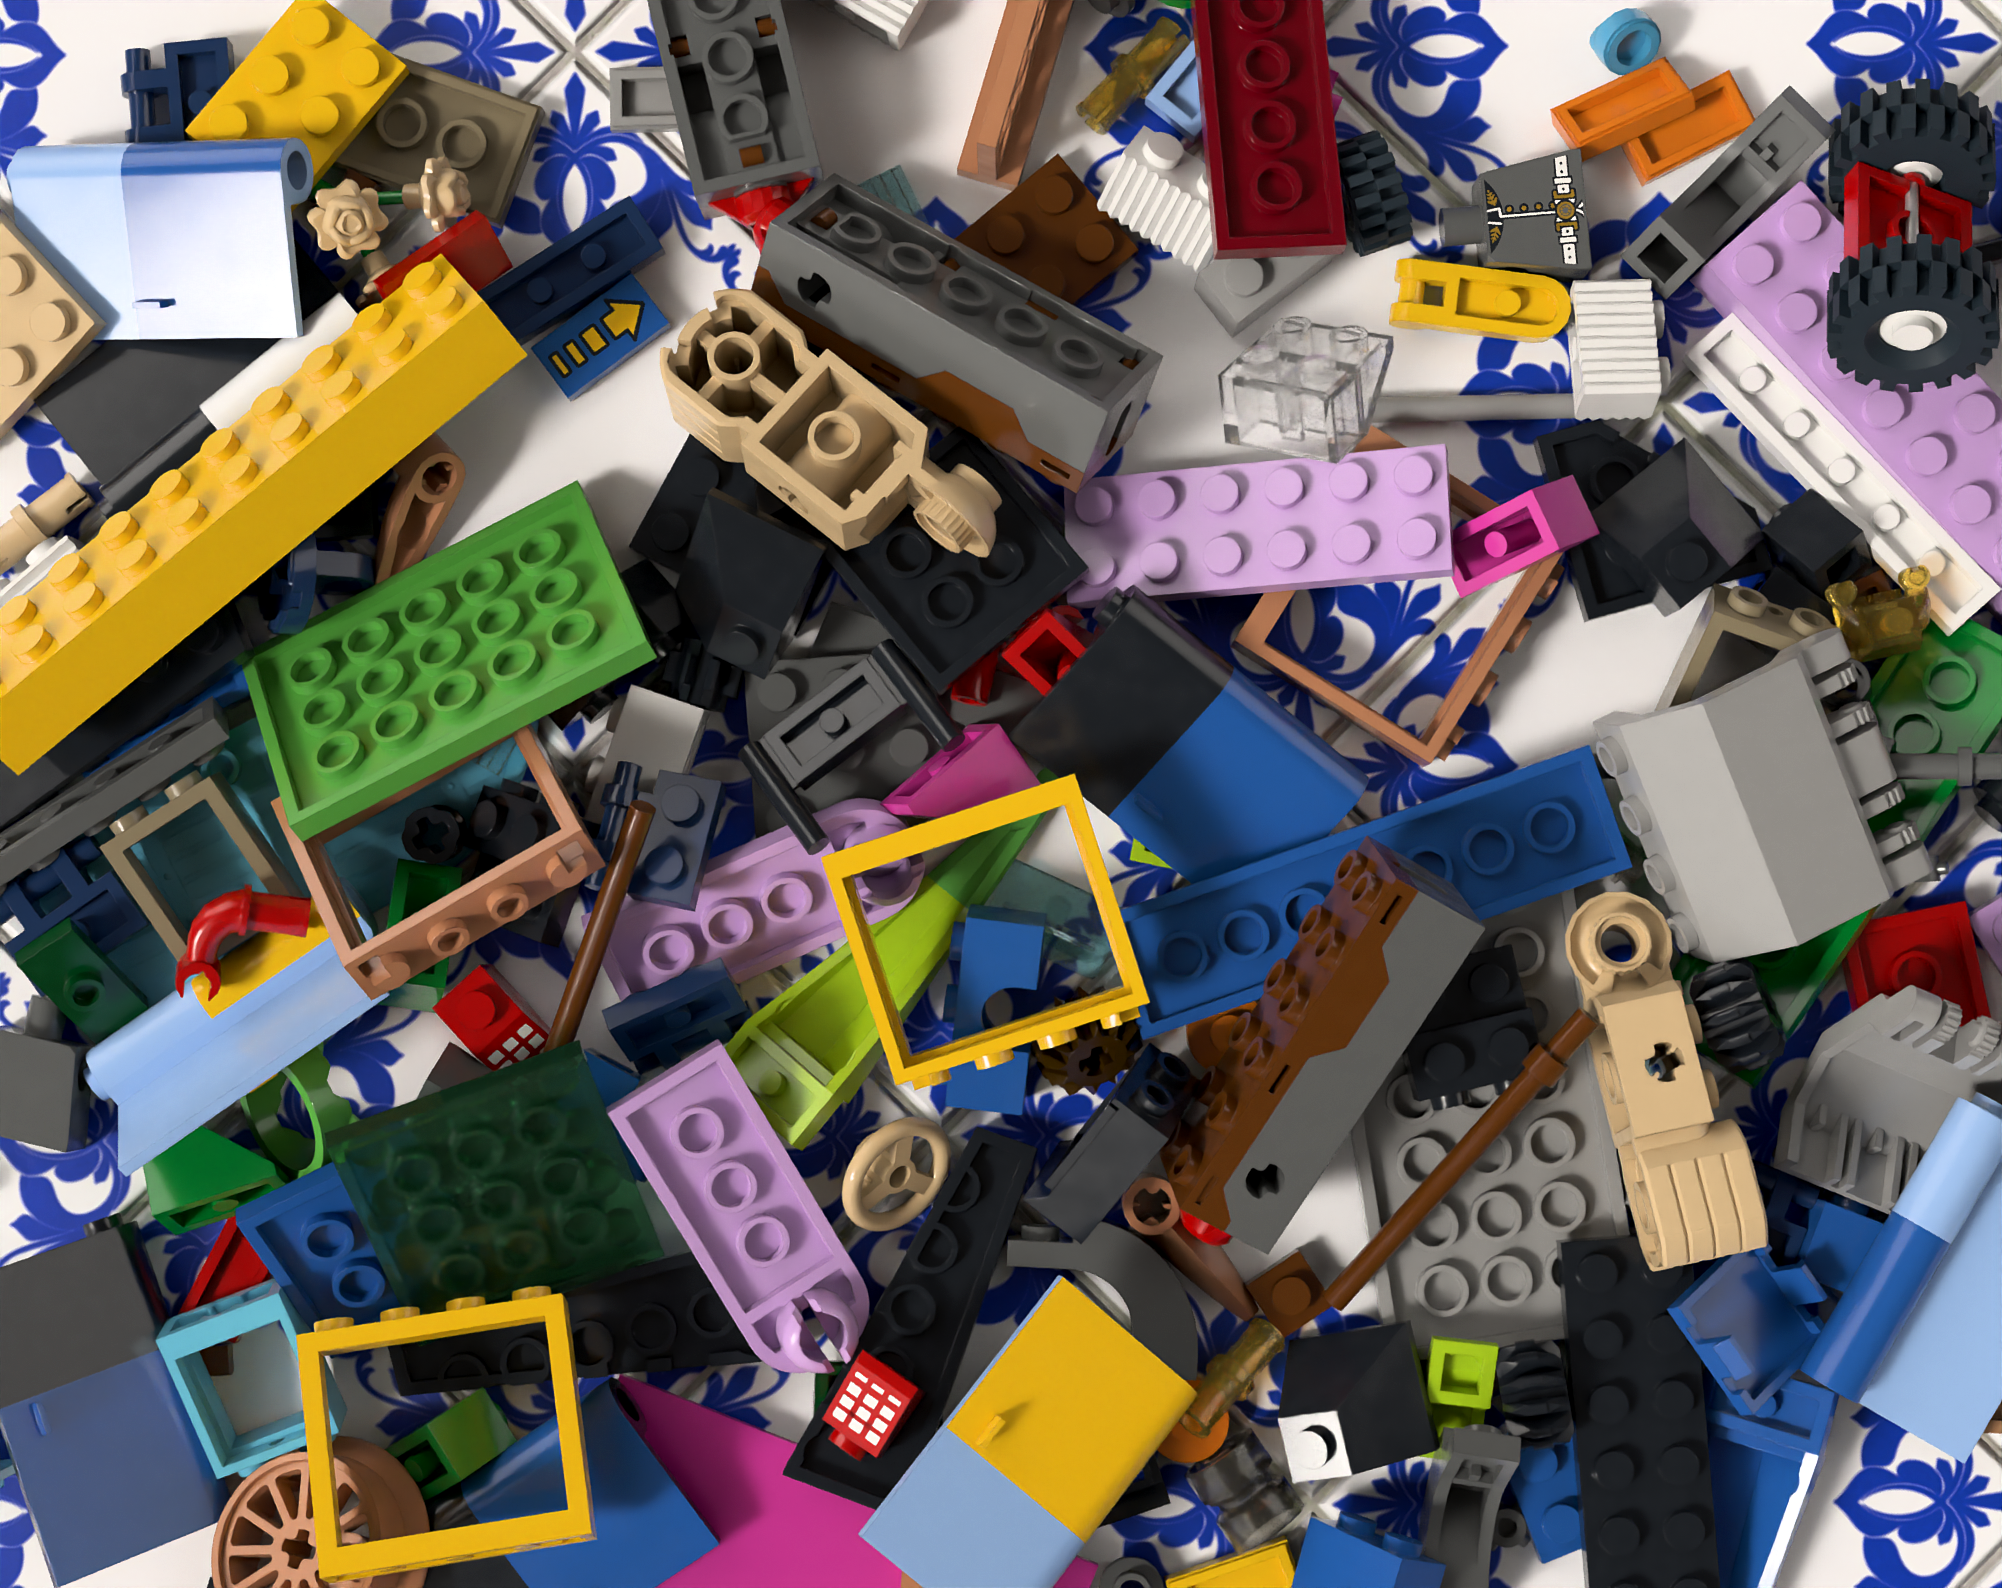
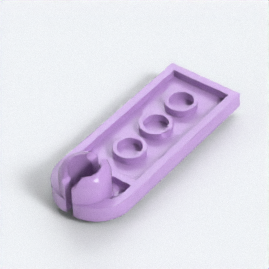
(760, 904)
(744, 1210)

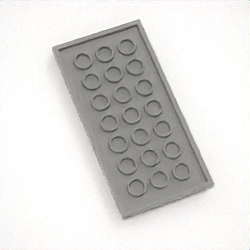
(1489, 1248)

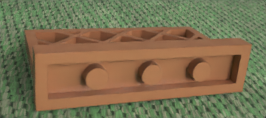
(1014, 91)

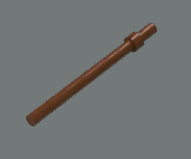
(601, 924)
(1542, 1067)

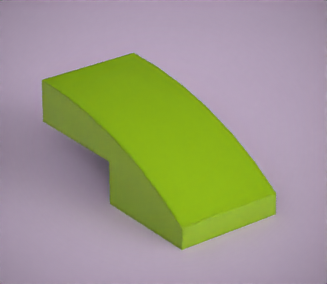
(1459, 1381)

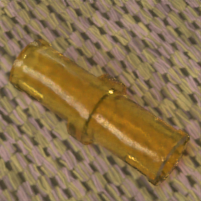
(1132, 75)
(1232, 1376)

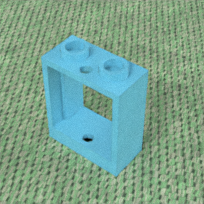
(217, 1322)

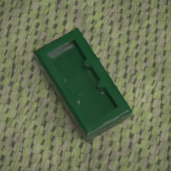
(81, 980)

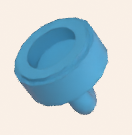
(1626, 41)

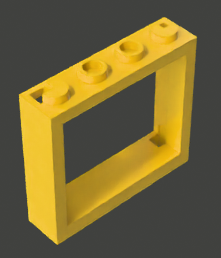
(994, 1044)
(464, 1543)

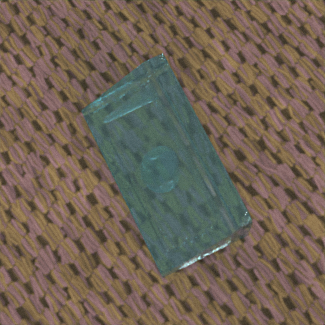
(1073, 924)

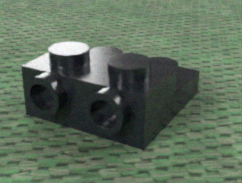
(506, 825)
(1473, 1032)

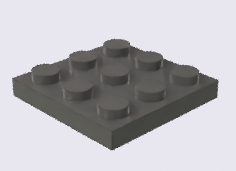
(868, 773)

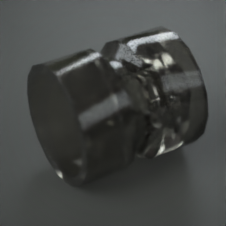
(1249, 1497)

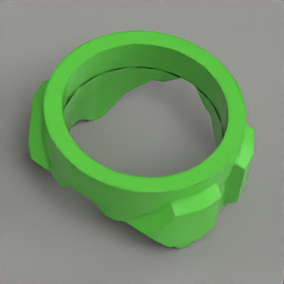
(327, 1111)

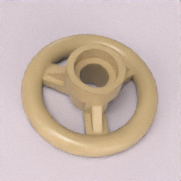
(884, 1167)

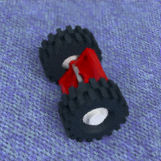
(1911, 284)

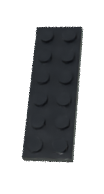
(1635, 1420)

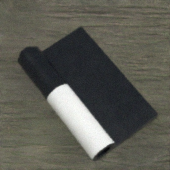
(154, 402)

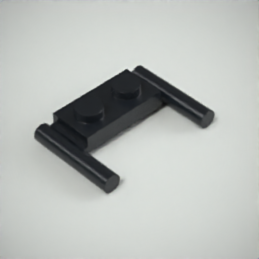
(836, 727)

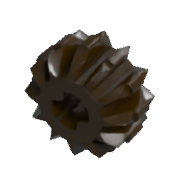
(1091, 1057)

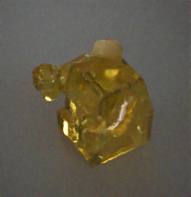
(1888, 621)

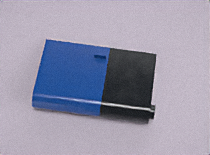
(1185, 746)
(94, 1408)
(640, 1510)

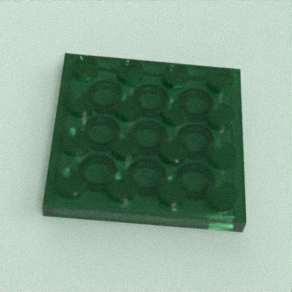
(497, 1186)

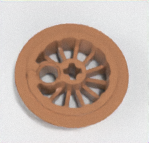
(387, 1502)

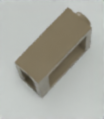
(1741, 613)
(238, 823)

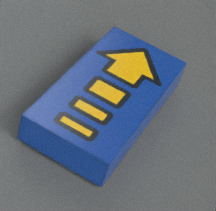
(601, 337)

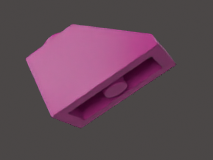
(1520, 535)
(970, 775)

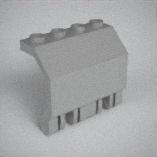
(1763, 805)
(1882, 1092)

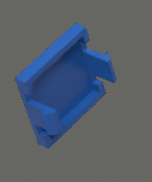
(1750, 1323)

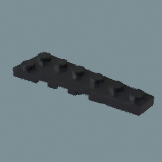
(171, 682)
(926, 1315)
(626, 1323)

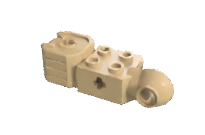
(816, 430)
(1683, 1175)

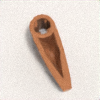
(417, 506)
(1198, 1261)

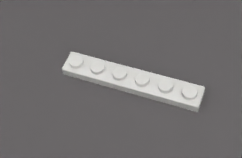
(1837, 469)

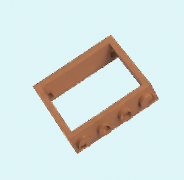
(1474, 679)
(463, 914)

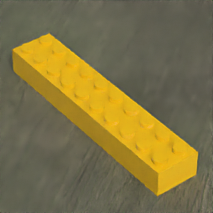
(243, 503)

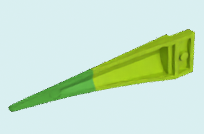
(820, 1035)

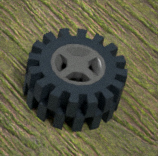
(1372, 195)

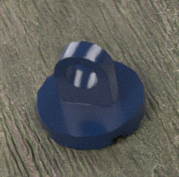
(290, 584)

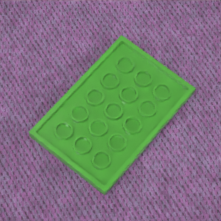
(443, 660)

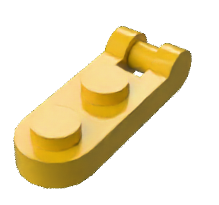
(1480, 301)

